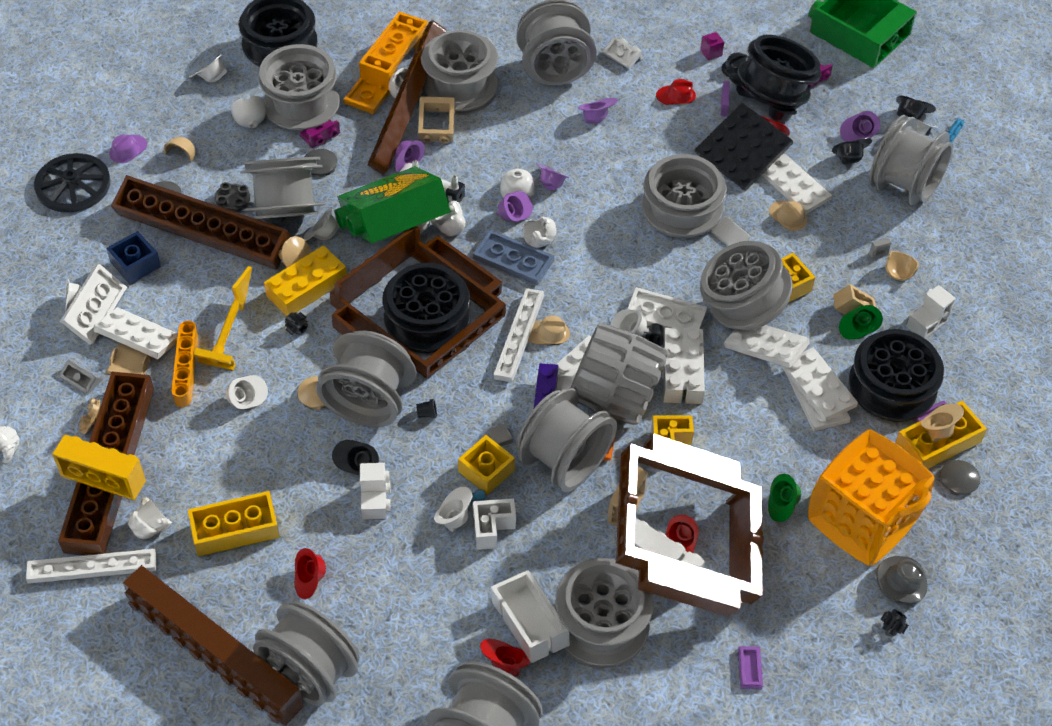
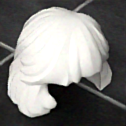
(451, 223)
(539, 232)
(8, 443)
(147, 520)

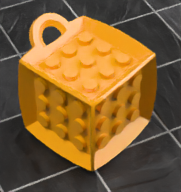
(870, 497)

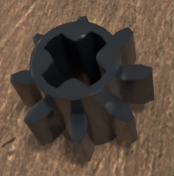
(296, 323)
(894, 622)

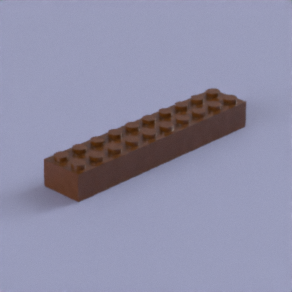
(200, 221)
(119, 427)
(213, 646)

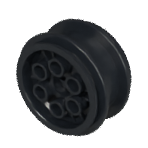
(275, 24)
(779, 72)
(407, 292)
(899, 399)

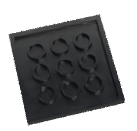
(744, 146)

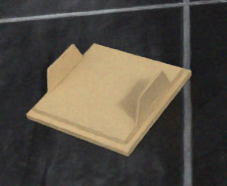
(128, 360)

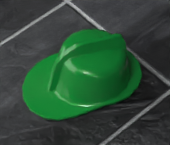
(860, 322)
(783, 497)

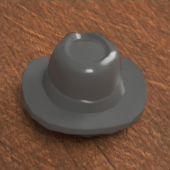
(902, 579)

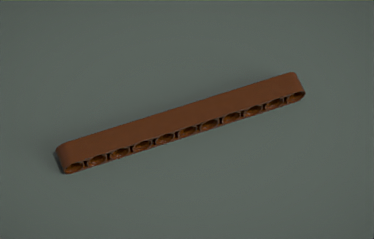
(403, 105)

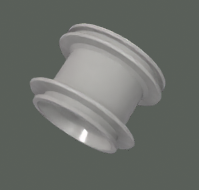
(556, 42)
(463, 68)
(299, 87)
(911, 160)
(282, 186)
(366, 378)
(566, 439)
(602, 640)
(487, 698)

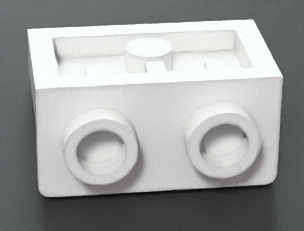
(622, 52)

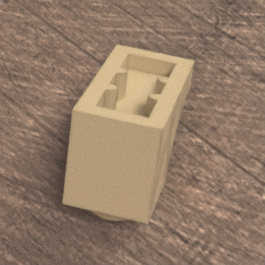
(850, 298)

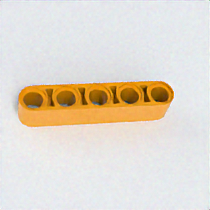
(184, 364)

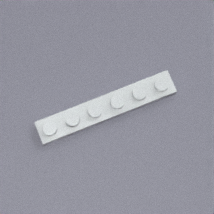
(518, 335)
(90, 566)

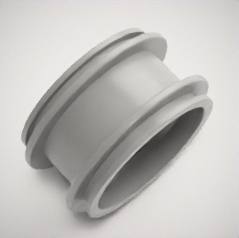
(692, 203)
(746, 285)
(308, 651)

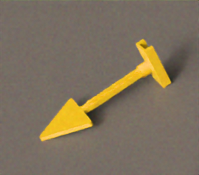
(216, 356)

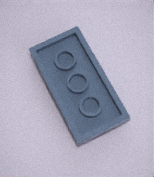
(513, 257)

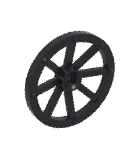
(72, 179)

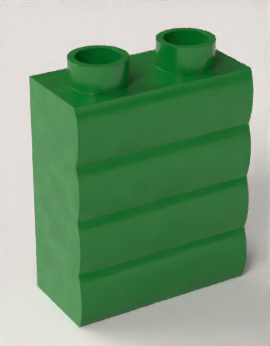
(862, 27)

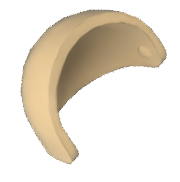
(183, 143)
(901, 266)

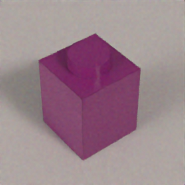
(712, 46)

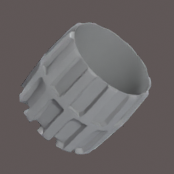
(619, 373)

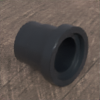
(655, 334)
(427, 409)

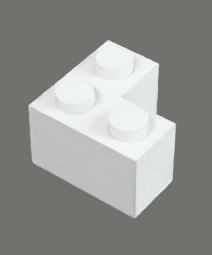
(932, 313)
(374, 489)
(489, 518)

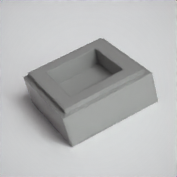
(880, 248)
(500, 435)

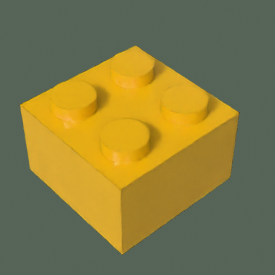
(486, 464)

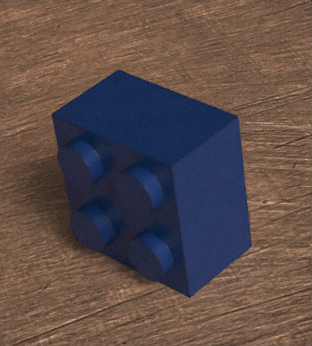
(133, 257)

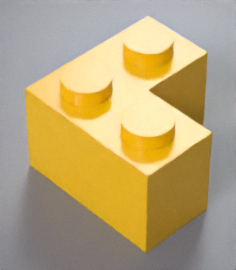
(801, 276)
(674, 427)

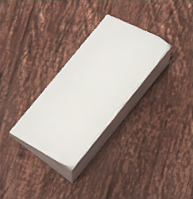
(729, 232)

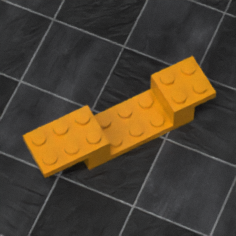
(382, 61)

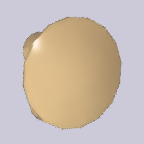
(294, 250)
(307, 394)
(88, 421)

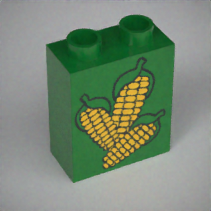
(392, 204)

